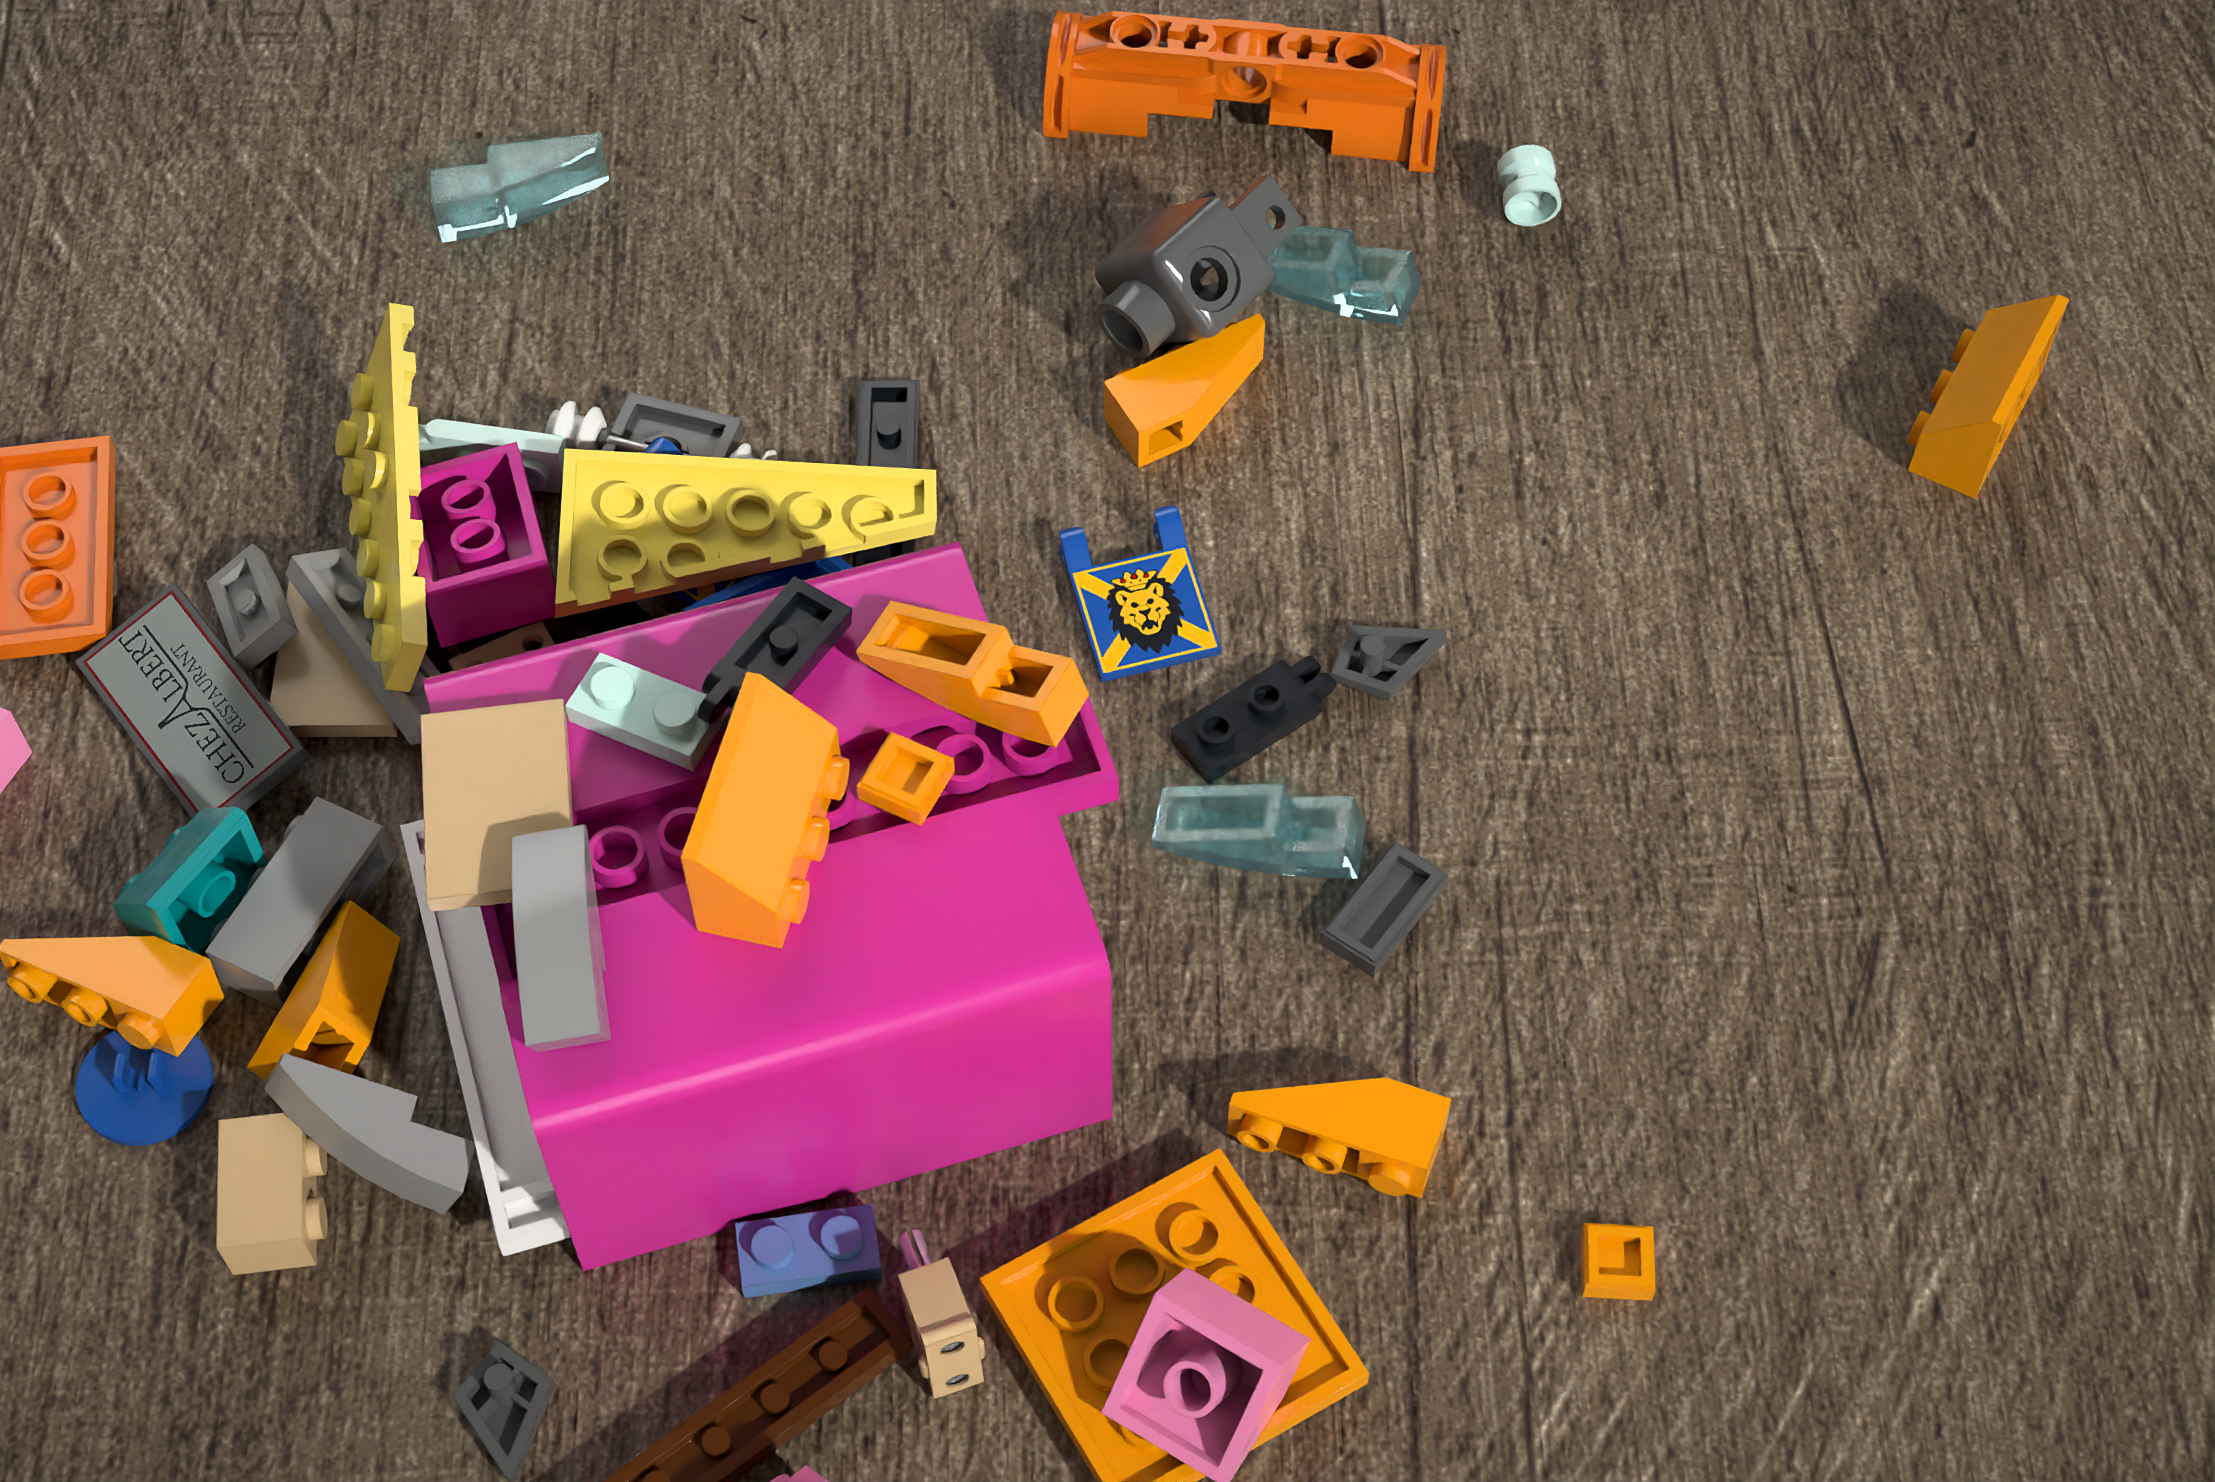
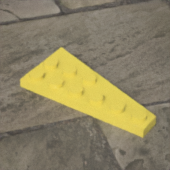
(379, 476)
(684, 522)

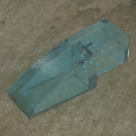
(516, 184)
(1339, 277)
(1262, 829)

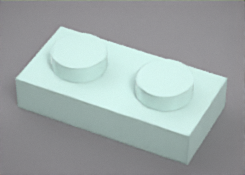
(642, 711)

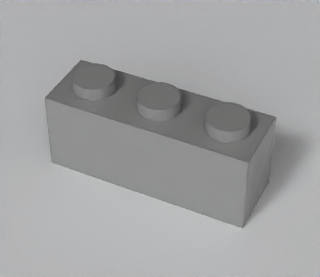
(294, 899)

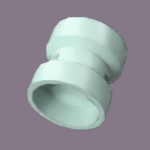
(1529, 185)

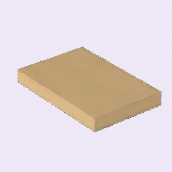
(319, 687)
(484, 782)

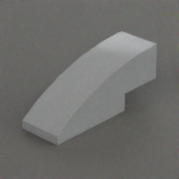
(558, 940)
(372, 1131)

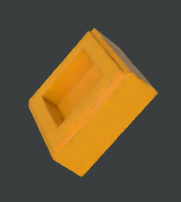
(905, 778)
(1617, 1261)

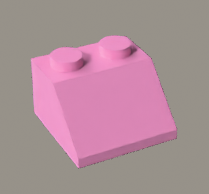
(1204, 1374)

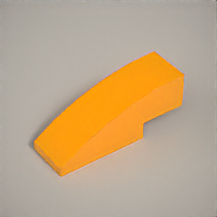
(976, 671)

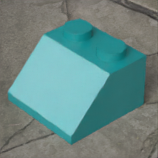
(193, 880)

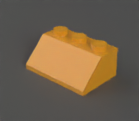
(1984, 393)
(763, 816)

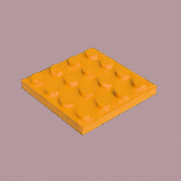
(1086, 1292)

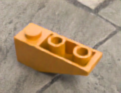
(1177, 394)
(128, 984)
(335, 998)
(1351, 1127)

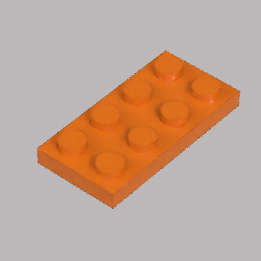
(56, 546)

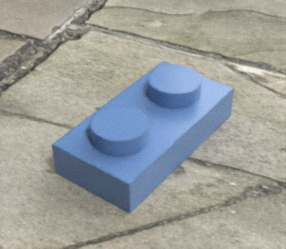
(808, 1250)

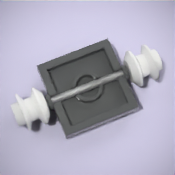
(647, 418)

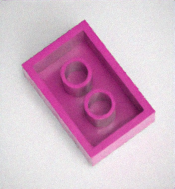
(482, 546)

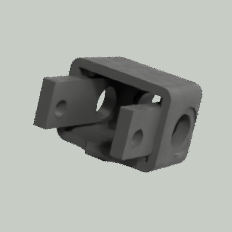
(1158, 268)

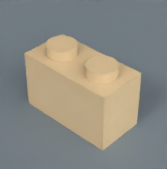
(268, 1194)

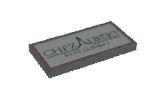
(192, 706)

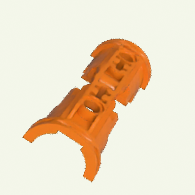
(1374, 97)

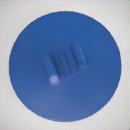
(141, 1093)

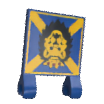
(1143, 607)

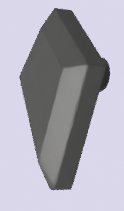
(1384, 658)
(505, 1405)

